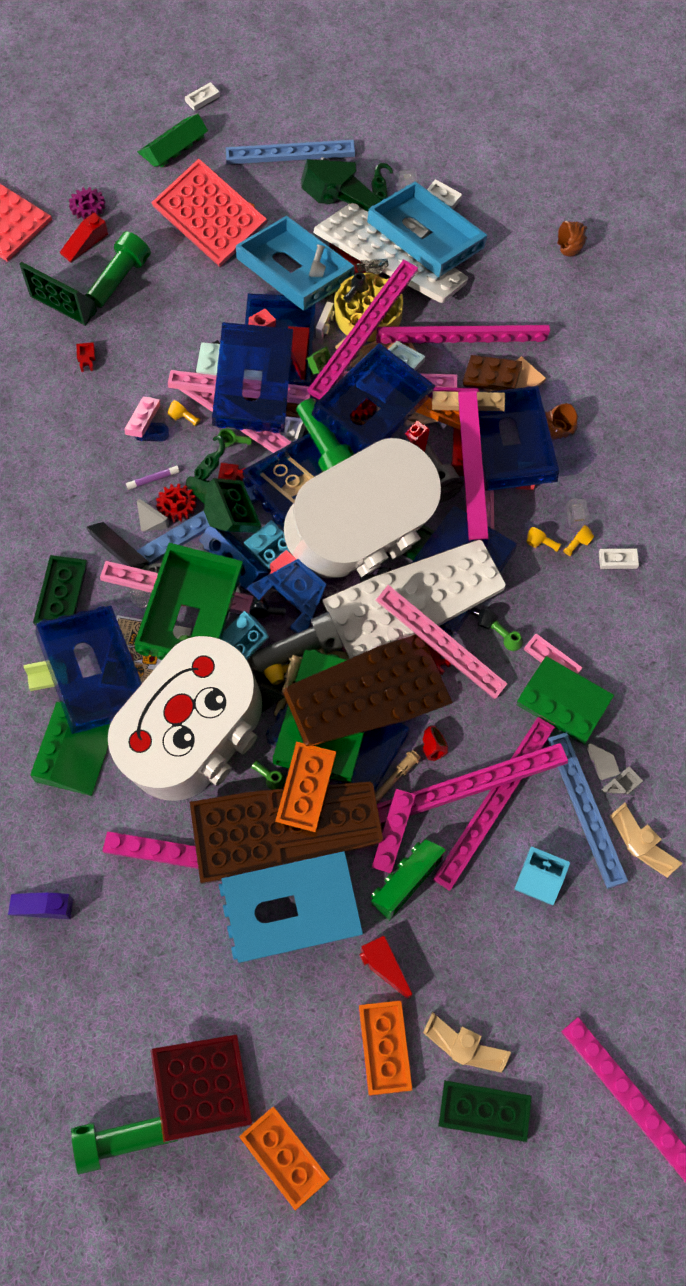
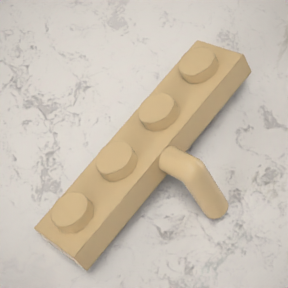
(486, 401)

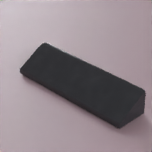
(116, 545)

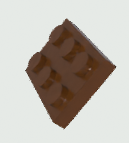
(492, 373)

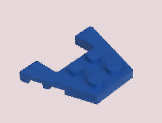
(298, 586)

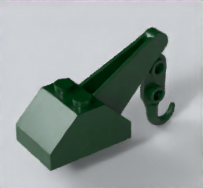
(335, 181)
(225, 500)

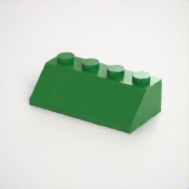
(174, 140)
(408, 878)

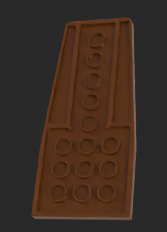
(368, 692)
(241, 834)

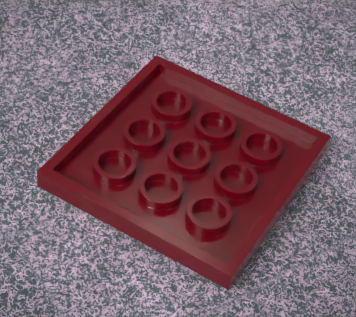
(200, 1087)

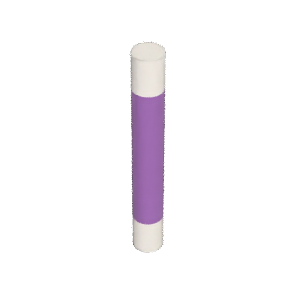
(153, 477)

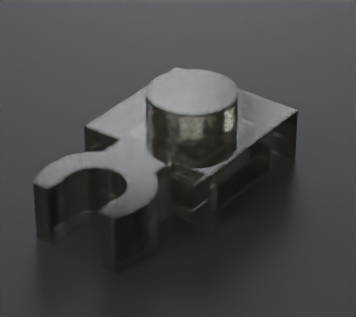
(374, 266)

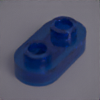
(153, 431)

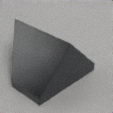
(270, 693)

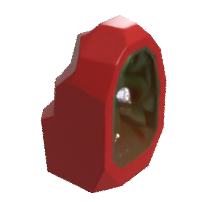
(434, 744)

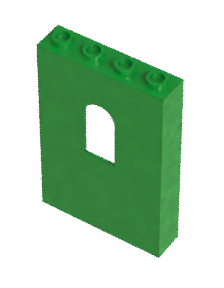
(191, 580)
(346, 748)

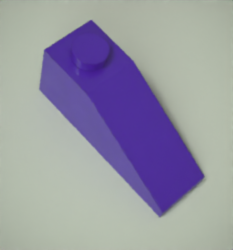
(41, 905)

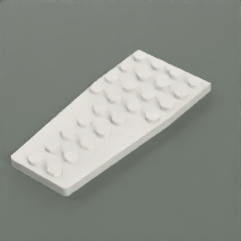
(355, 236)
(436, 586)

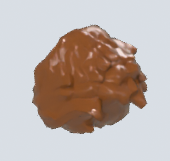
(571, 238)
(562, 421)

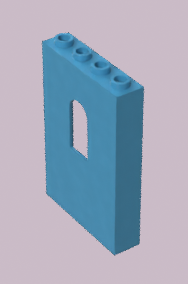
(452, 235)
(300, 245)
(322, 901)

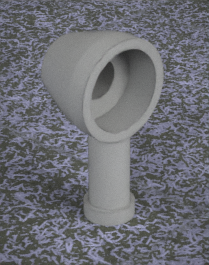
(317, 268)

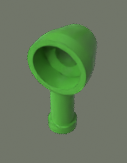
(231, 437)
(509, 643)
(271, 784)

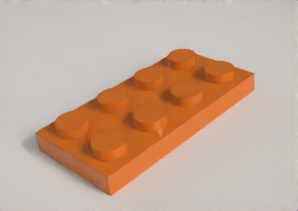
(306, 787)
(385, 1048)
(284, 1158)

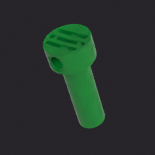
(130, 252)
(325, 440)
(93, 1146)

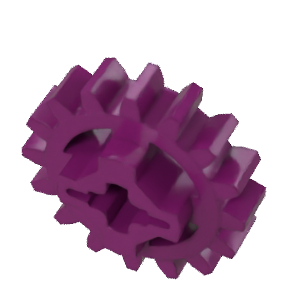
(87, 203)

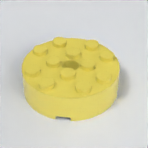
(349, 313)

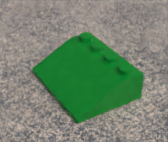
(565, 700)
(68, 758)

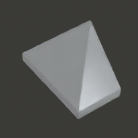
(150, 518)

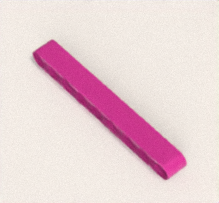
(472, 465)

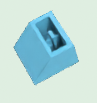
(267, 544)
(245, 634)
(542, 875)

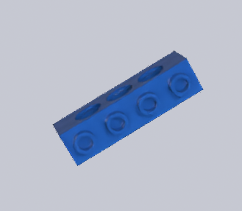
(231, 546)

